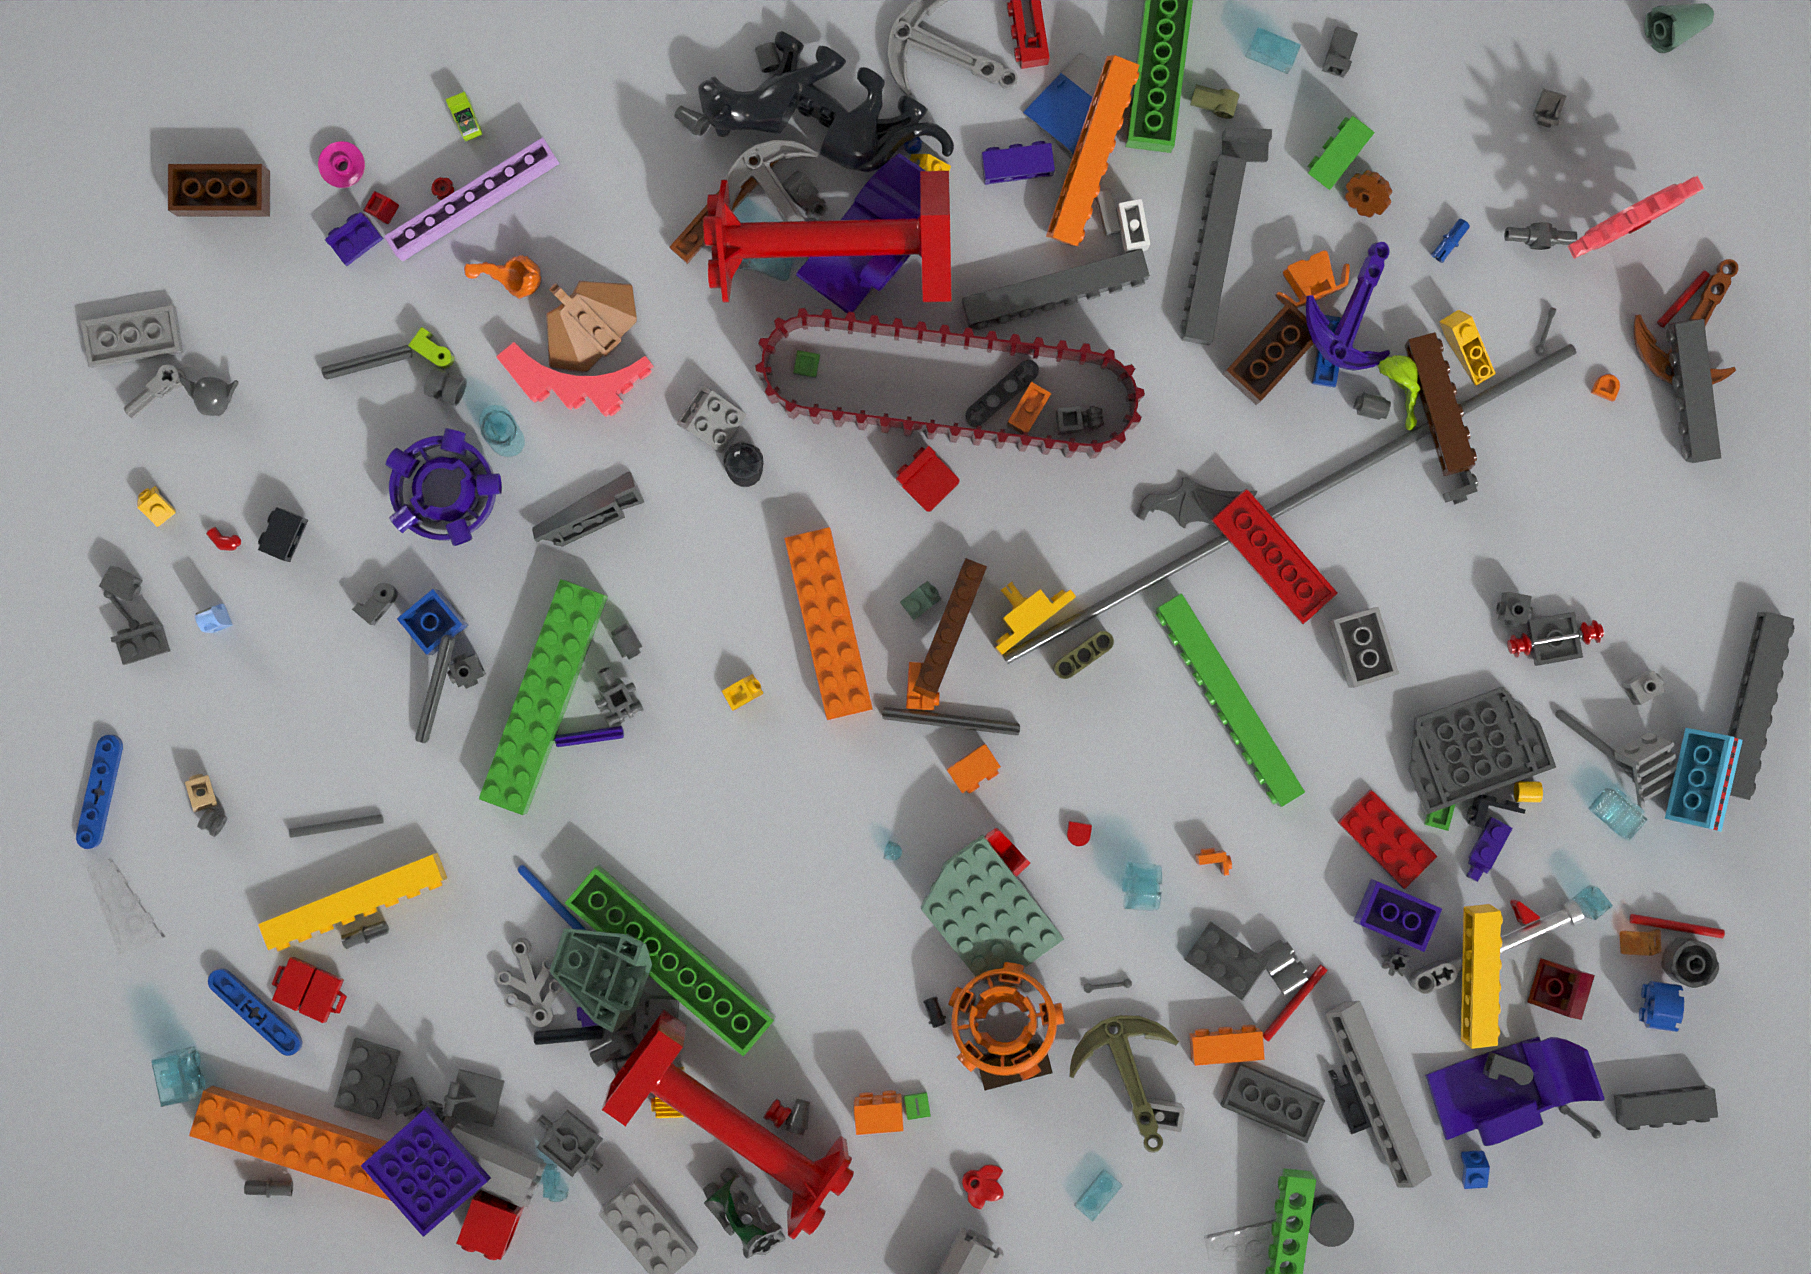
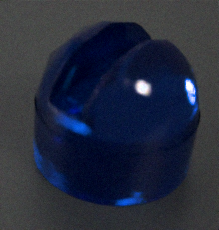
(916, 148)

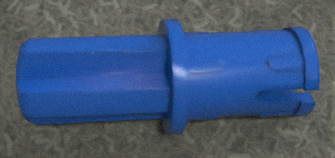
(1450, 240)

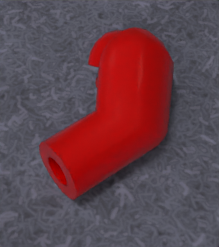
(223, 542)

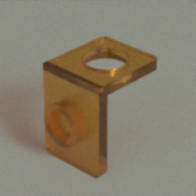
(1640, 942)

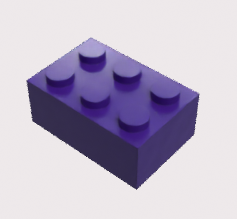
(1397, 915)

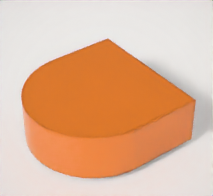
(1606, 387)

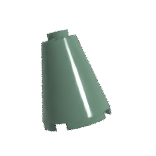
(1675, 24)

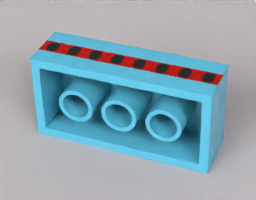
(1703, 779)

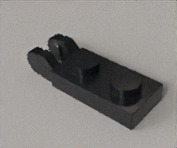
(1350, 1102)

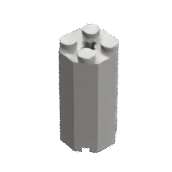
(511, 1170)
(971, 1255)

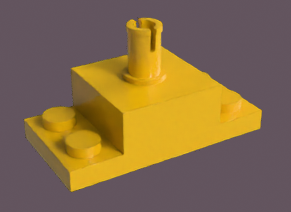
(1028, 614)

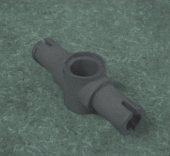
(1540, 236)

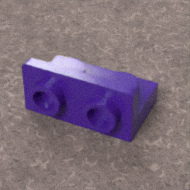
(353, 238)

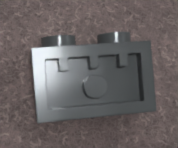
(141, 643)

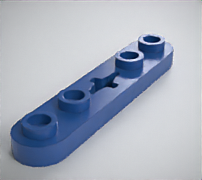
(93, 814)
(237, 996)

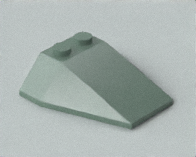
(602, 973)

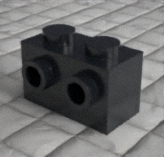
(282, 534)

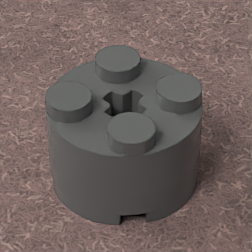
(1703, 959)

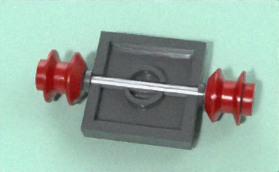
(1555, 638)

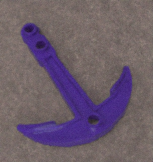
(1338, 346)

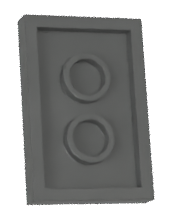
(1226, 961)
(367, 1078)

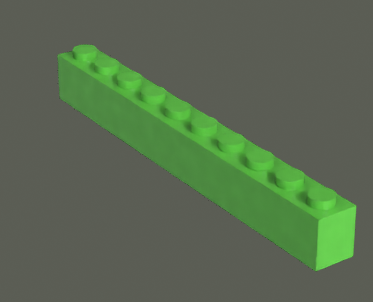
(1230, 701)

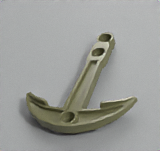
(1119, 1045)

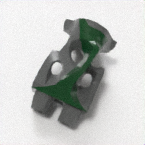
(756, 1236)

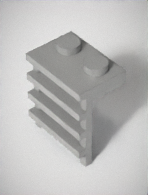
(1645, 756)

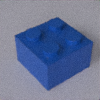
(431, 620)

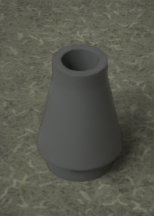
(692, 120)
(798, 1118)

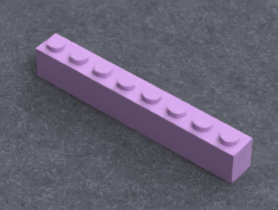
(471, 199)

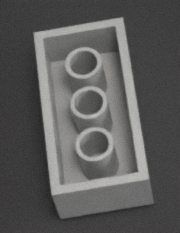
(648, 1230)

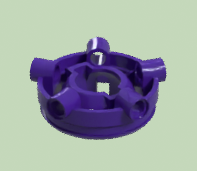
(405, 463)

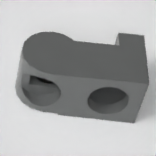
(382, 599)
(1515, 1070)

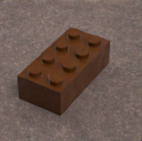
(219, 190)
(1271, 354)

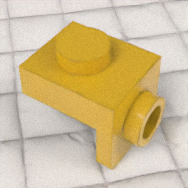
(154, 506)

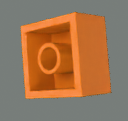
(878, 1113)

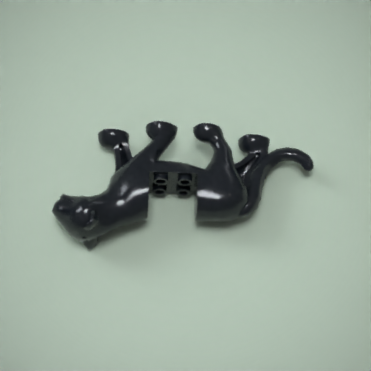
(854, 137)

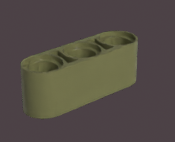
(1094, 651)

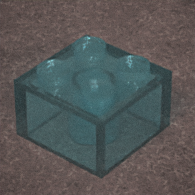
(178, 1076)

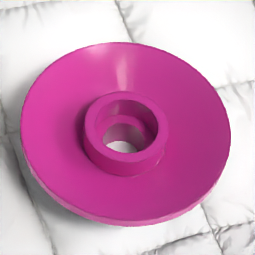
(333, 157)

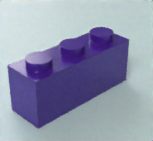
(1017, 162)

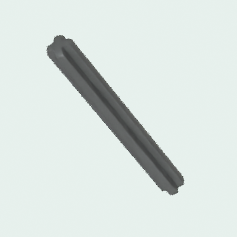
(951, 721)

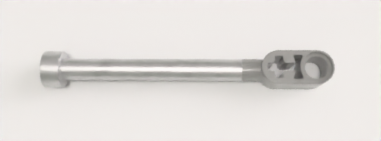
(1570, 914)

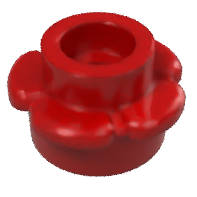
(442, 182)

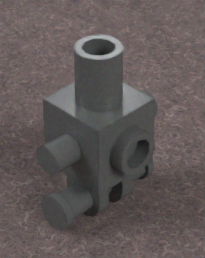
(616, 697)

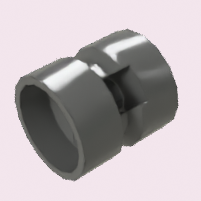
(442, 385)

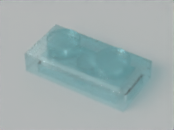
(1098, 1195)

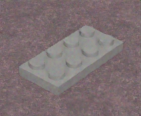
(131, 336)

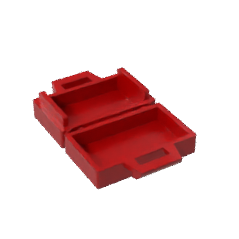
(308, 990)

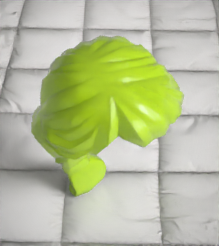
(1404, 373)

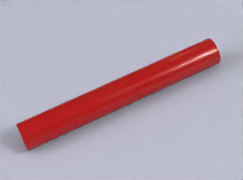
(1683, 299)

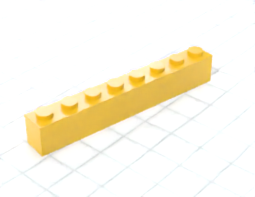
(353, 901)

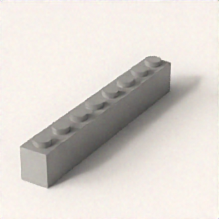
(1378, 1094)

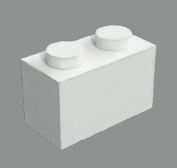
(1133, 226)

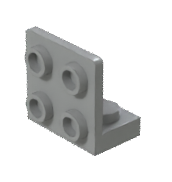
(711, 419)

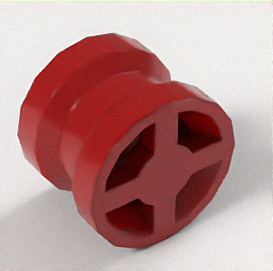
(777, 1113)

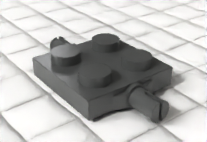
(569, 1143)

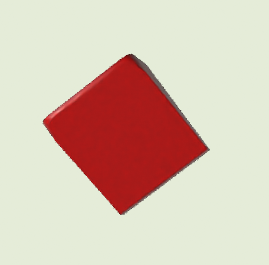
(381, 207)
(1523, 913)

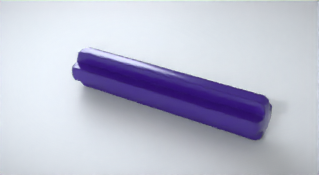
(589, 736)

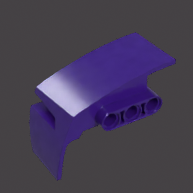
(887, 195)
(1502, 1107)

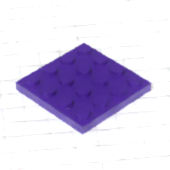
(425, 1171)

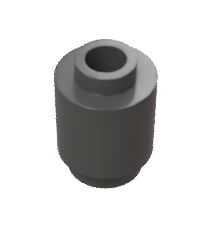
(1372, 406)
(626, 641)

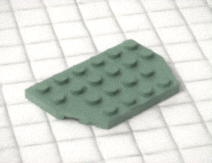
(987, 911)

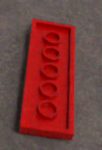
(1274, 556)

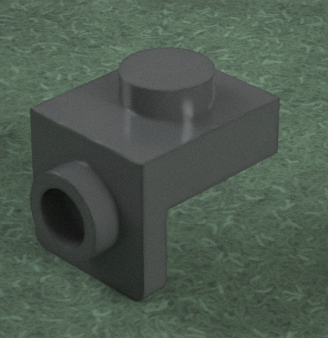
(1549, 108)
(1459, 495)

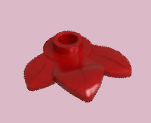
(986, 1185)

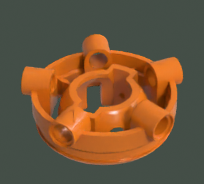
(963, 1000)

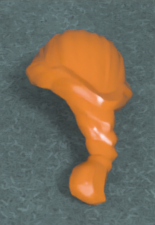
(518, 275)

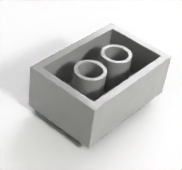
(1363, 647)

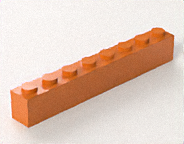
(1092, 150)

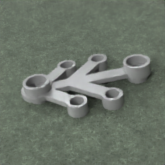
(531, 987)

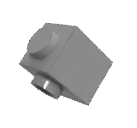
(1644, 687)

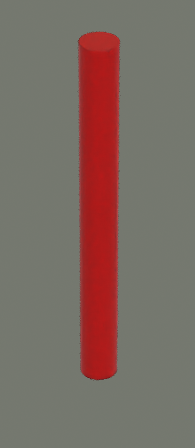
(1677, 926)
(1294, 1003)

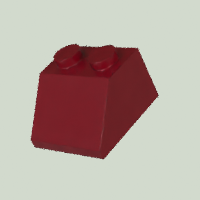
(1561, 989)

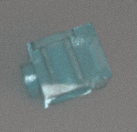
(1592, 902)

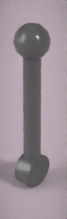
(1540, 348)
(133, 624)
(1127, 983)
(1566, 1110)

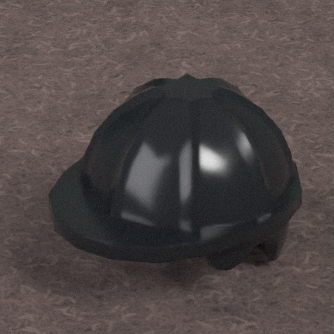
(744, 464)

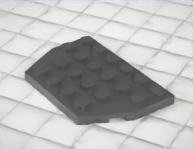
(1475, 749)

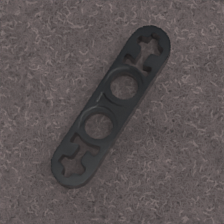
(1000, 391)

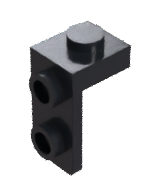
(1478, 811)

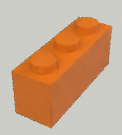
(1226, 1045)

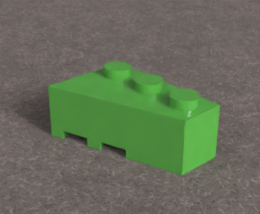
(1340, 151)

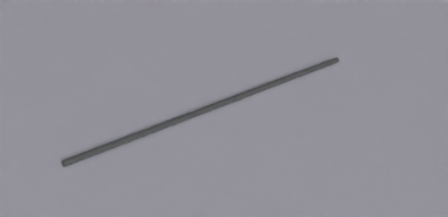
(1282, 507)

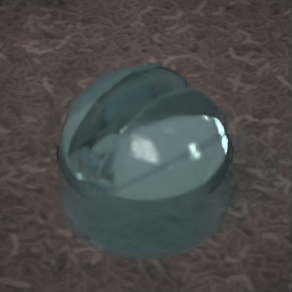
(892, 851)

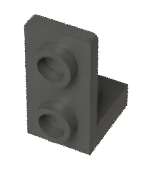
(1339, 52)

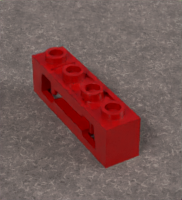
(1032, 55)

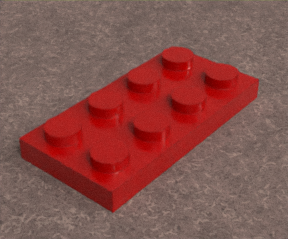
(1387, 839)

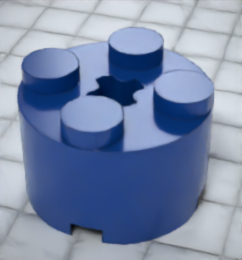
(1662, 1006)

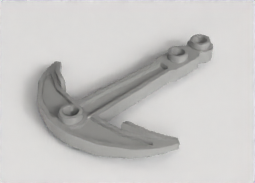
(933, 45)
(765, 177)

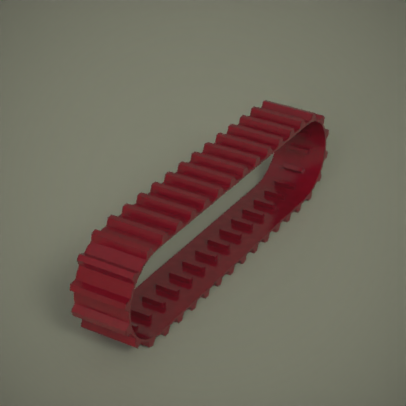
(966, 339)

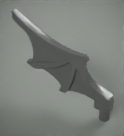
(1189, 503)

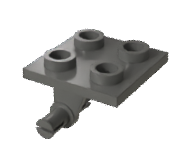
(473, 1098)

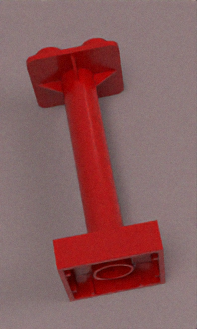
(919, 236)
(652, 1071)

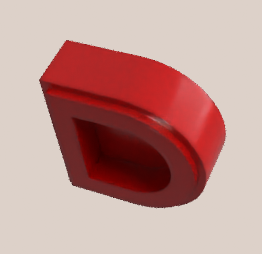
(1078, 833)

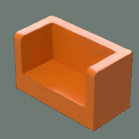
(1028, 408)

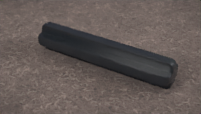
(568, 1035)

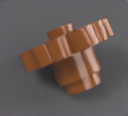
(1368, 193)

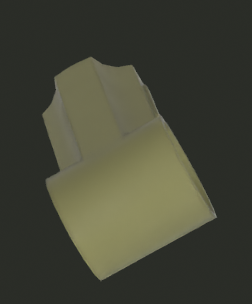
(1221, 102)

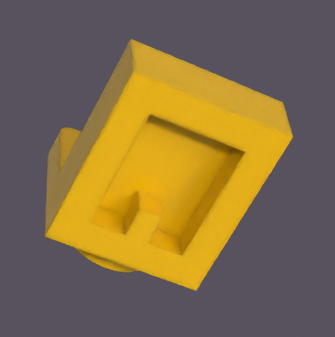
(742, 692)

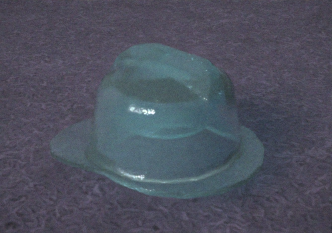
(501, 431)

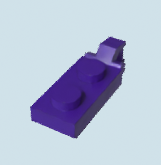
(1487, 848)

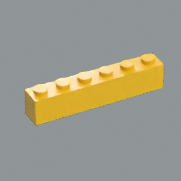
(1481, 975)

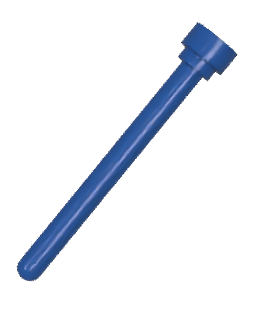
(549, 898)

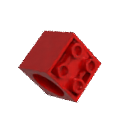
(489, 1226)

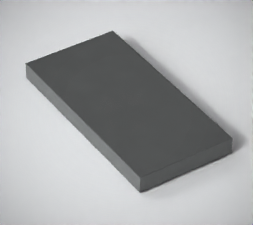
(1272, 1102)

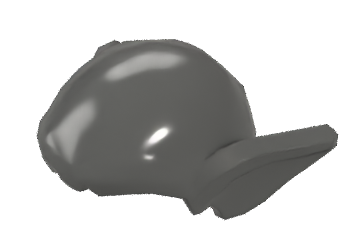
(210, 394)

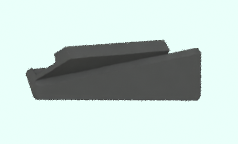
(590, 512)

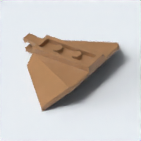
(588, 323)

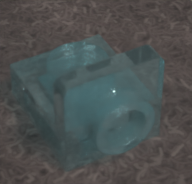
(551, 1180)

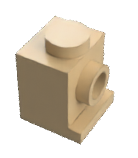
(203, 802)

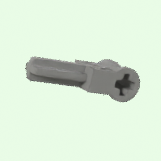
(156, 387)

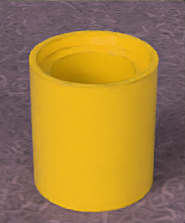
(1528, 791)

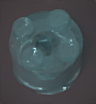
(1142, 886)

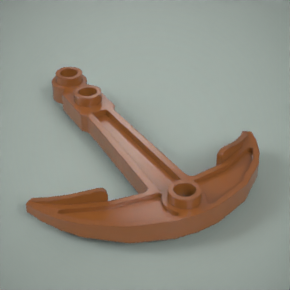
(1656, 358)

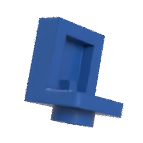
(1475, 1169)

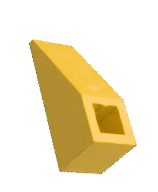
(1467, 345)

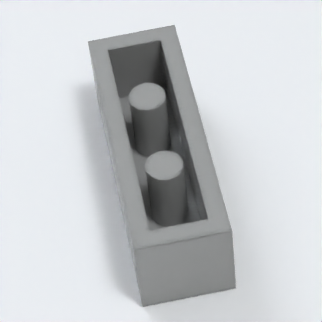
(1108, 212)

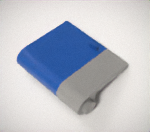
(1065, 103)

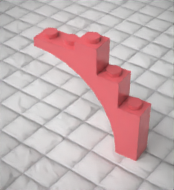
(571, 389)

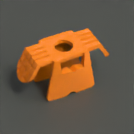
(1312, 278)

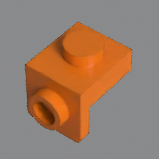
(1210, 856)

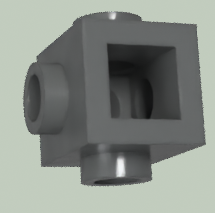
(1514, 609)
(474, 668)

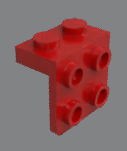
(927, 479)
(1008, 851)

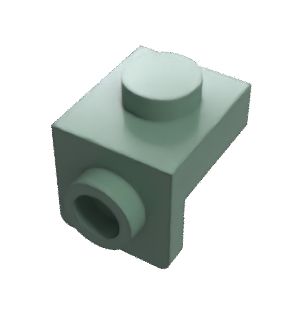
(921, 600)

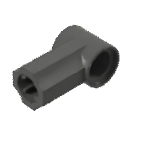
(612, 1048)

